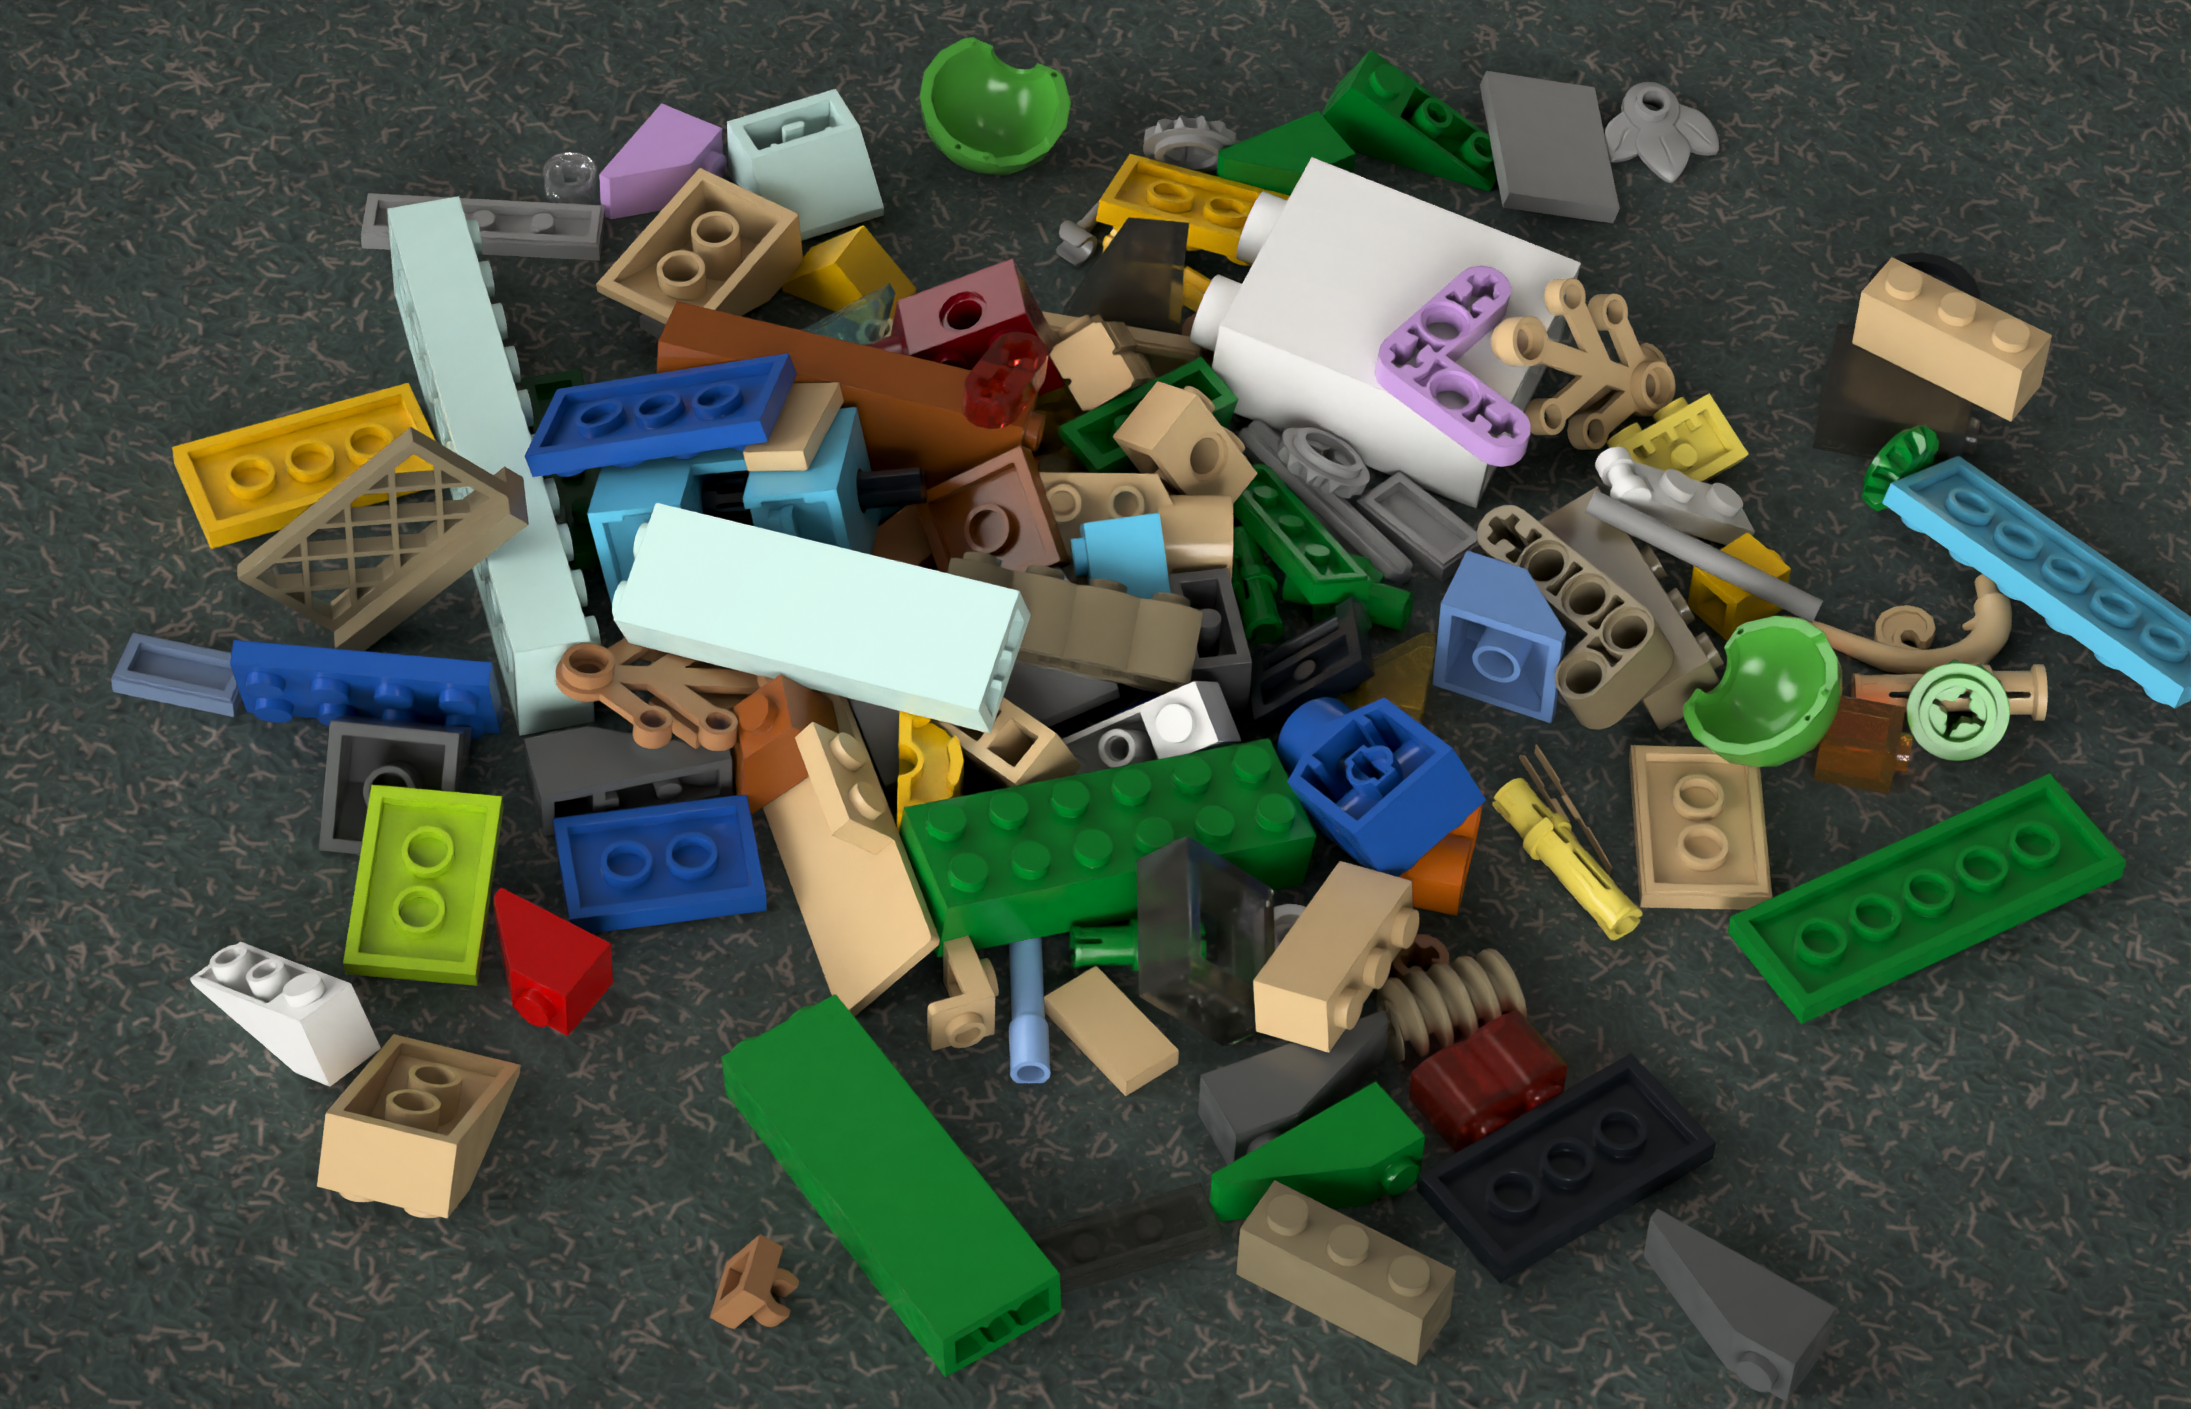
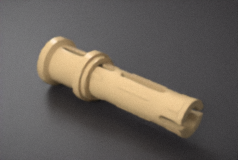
(2031, 702)

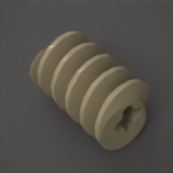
(1447, 999)

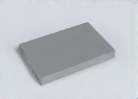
(1549, 147)

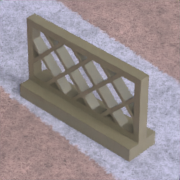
(419, 564)

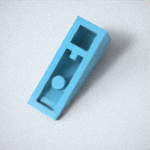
(1124, 552)

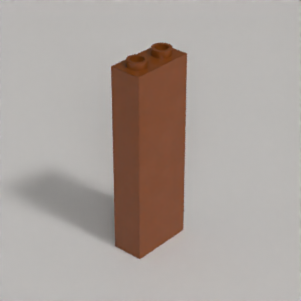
(903, 402)

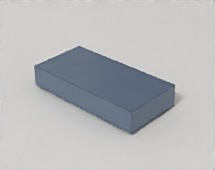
(177, 675)

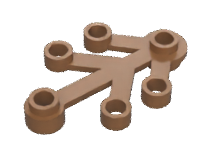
(605, 674)

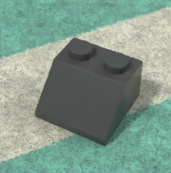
(384, 754)

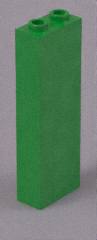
(891, 1185)

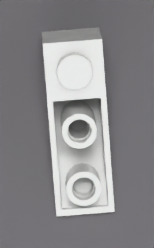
(1164, 727)
(292, 1010)

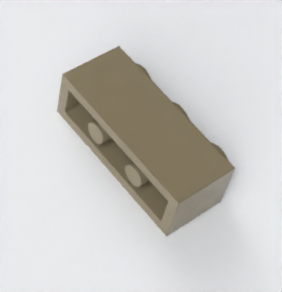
(1345, 1272)

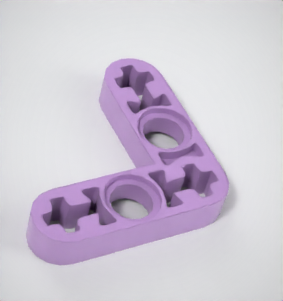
(1438, 371)

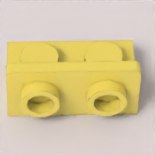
(1686, 439)

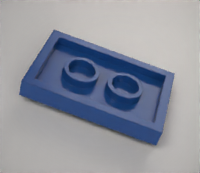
(659, 864)

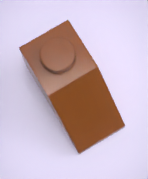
(766, 752)

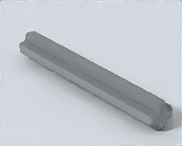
(1334, 513)

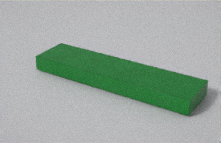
(1298, 541)

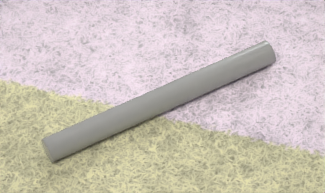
(1704, 556)

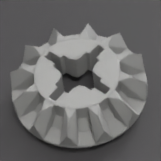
(1188, 142)
(1323, 461)

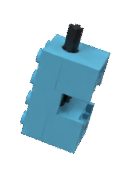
(828, 503)

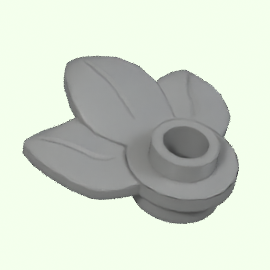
(1661, 136)

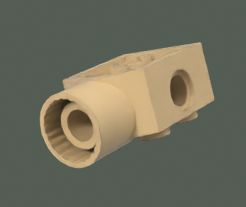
(1194, 527)

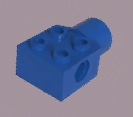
(1375, 780)

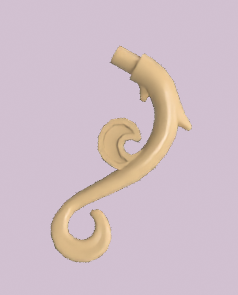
(1909, 623)

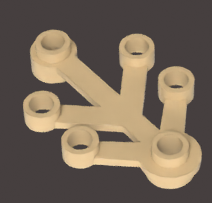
(1641, 380)

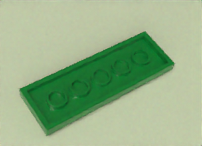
(1925, 898)

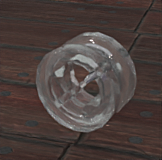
(569, 166)

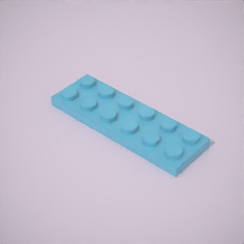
(2051, 573)

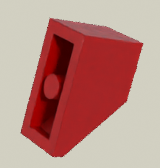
(549, 963)

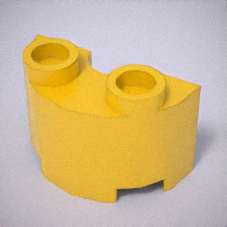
(928, 763)

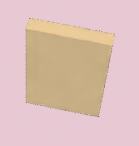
(1698, 829)

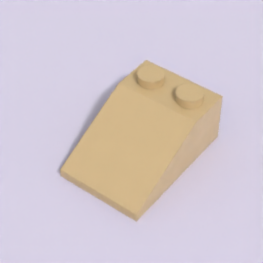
(708, 250)
(414, 1126)

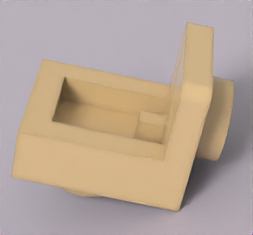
(971, 1005)

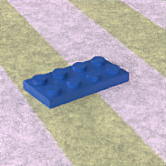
(661, 416)
(330, 683)

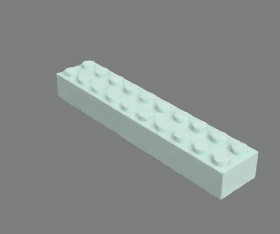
(480, 415)

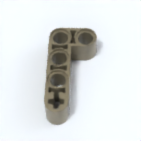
(1604, 637)

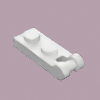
(1673, 498)

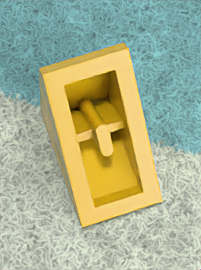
(847, 270)

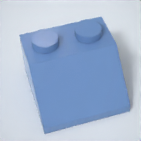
(1499, 638)

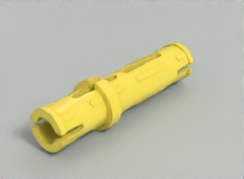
(1550, 839)

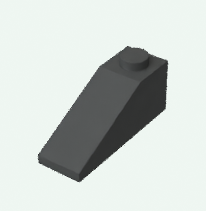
(608, 771)
(1286, 1086)
(1745, 1312)

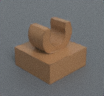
(748, 1286)

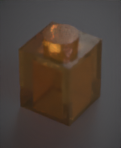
(1864, 746)

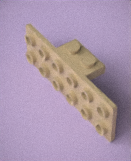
(850, 865)

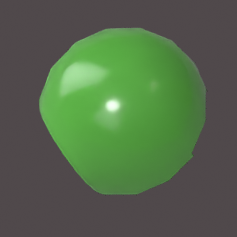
(989, 112)
(1774, 695)

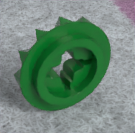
(1900, 457)

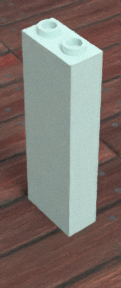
(821, 616)

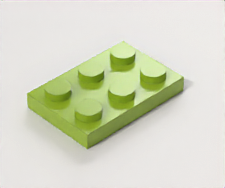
(423, 885)

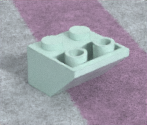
(808, 161)

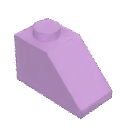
(660, 162)

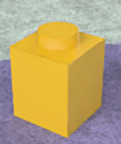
(1726, 605)

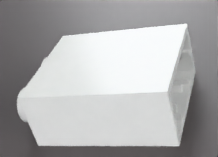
(1327, 289)

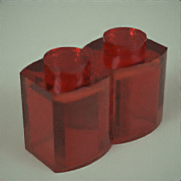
(1487, 1080)

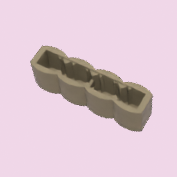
(1096, 627)

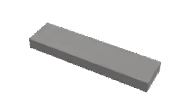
(506, 226)

